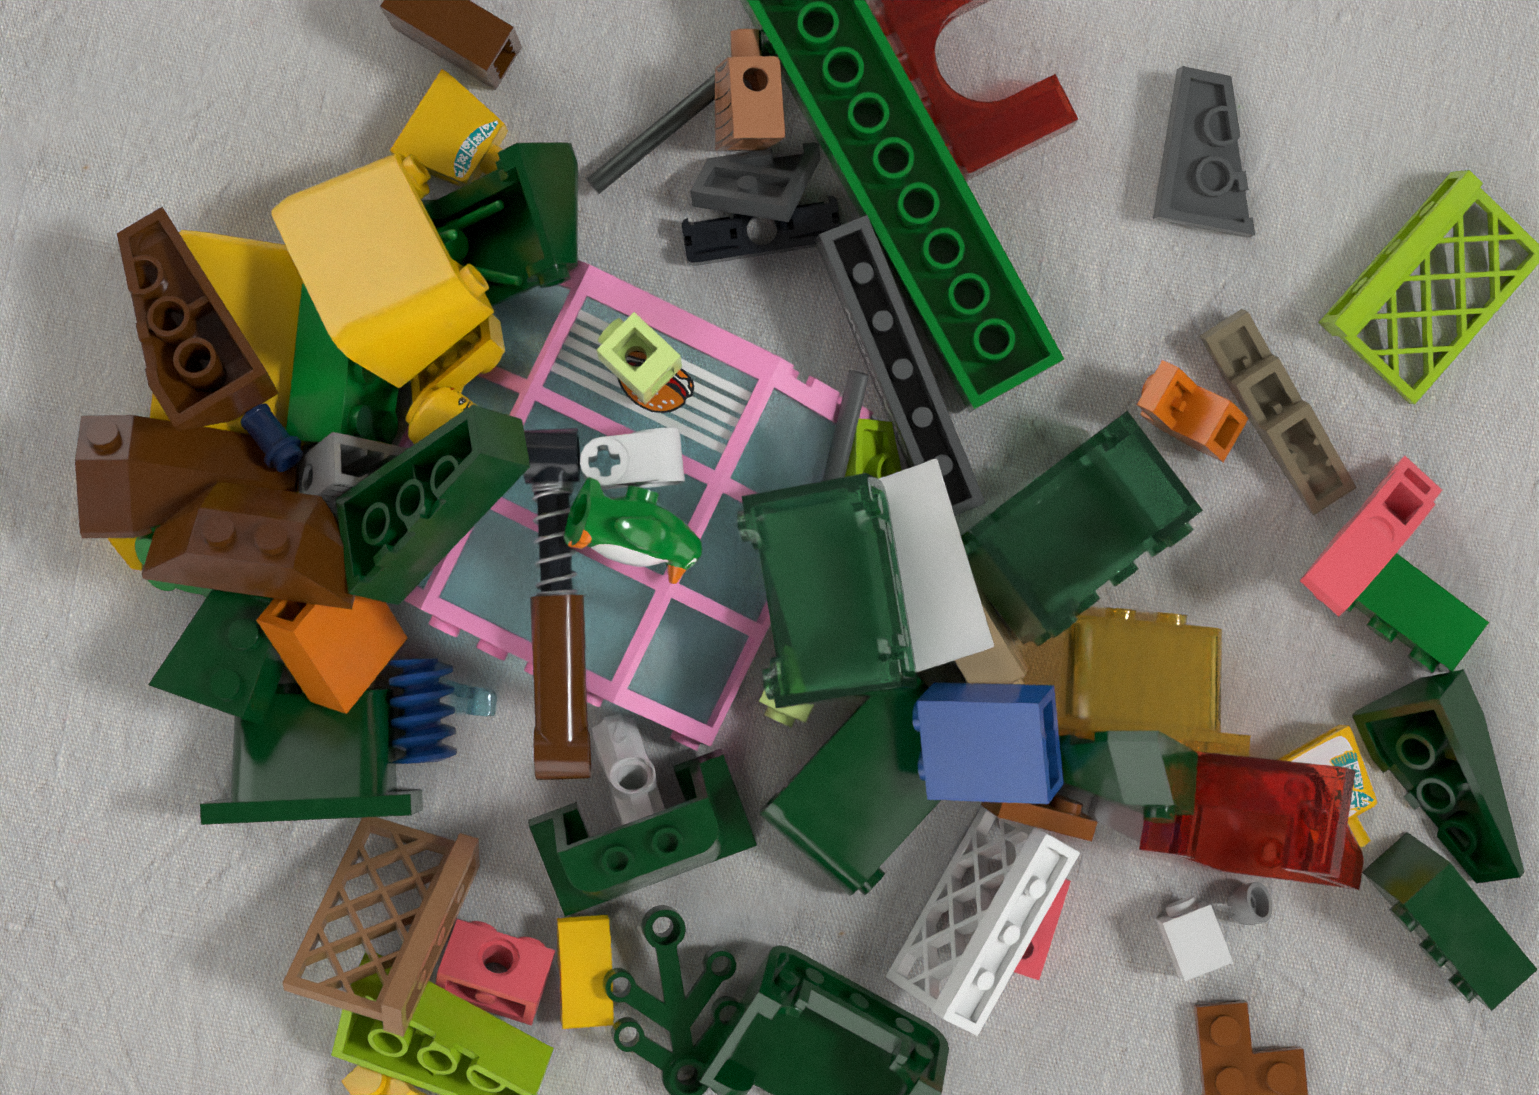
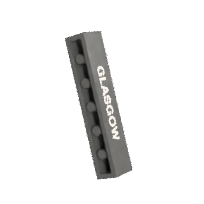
(896, 357)

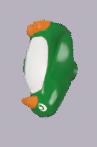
(631, 529)

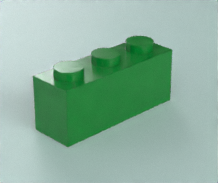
(1420, 615)

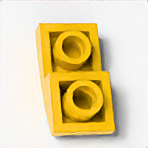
(583, 962)

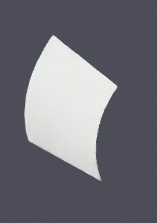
(934, 569)

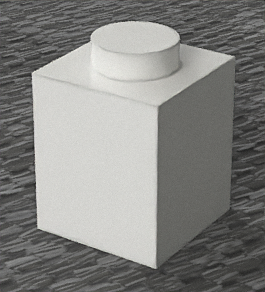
(1193, 938)

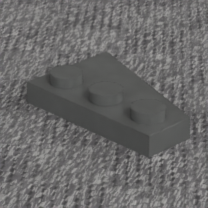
(1201, 159)

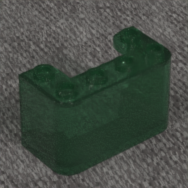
(1078, 529)

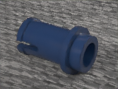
(278, 446)

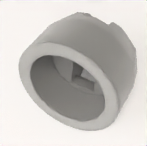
(1250, 904)

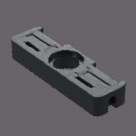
(728, 238)

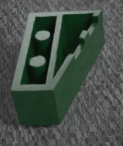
(1450, 920)

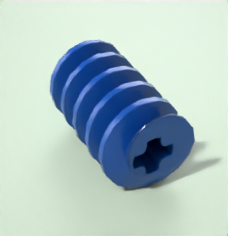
(422, 710)

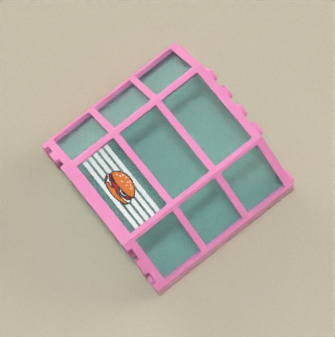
(742, 432)

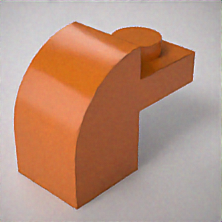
(1190, 412)

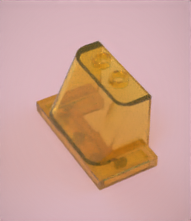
(1145, 679)

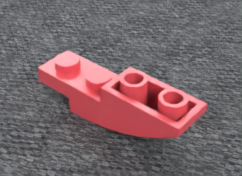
(1372, 536)

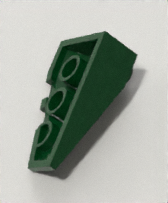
(1444, 758)

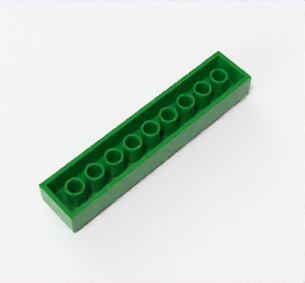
(910, 192)

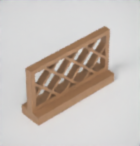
(421, 945)

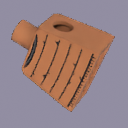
(745, 116)

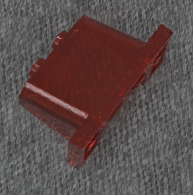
(1266, 822)

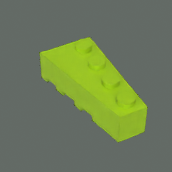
(446, 1047)

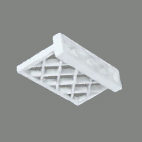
(1001, 926)

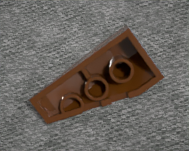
(188, 338)
(144, 471)

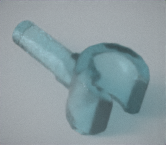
(480, 700)

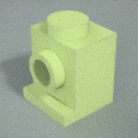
(636, 335)

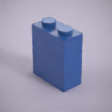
(989, 742)

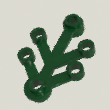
(677, 1010)

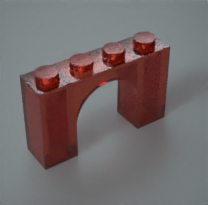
(974, 131)

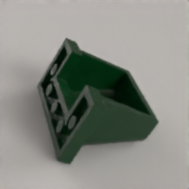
(314, 763)
(648, 849)

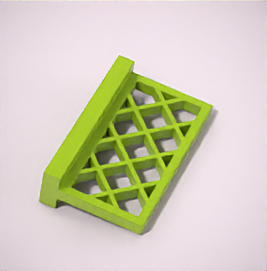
(1403, 255)

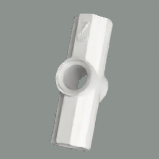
(626, 768)

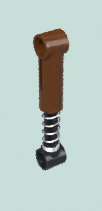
(557, 614)

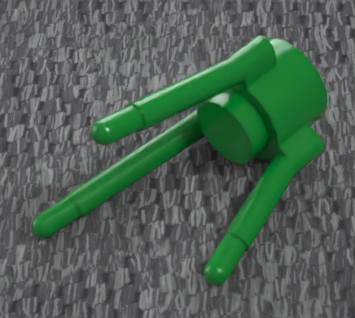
(458, 245)

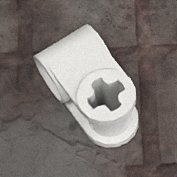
(645, 458)

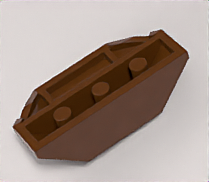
(253, 545)

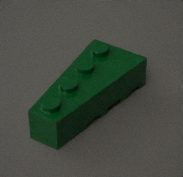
(426, 501)
(224, 658)

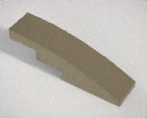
(1278, 412)

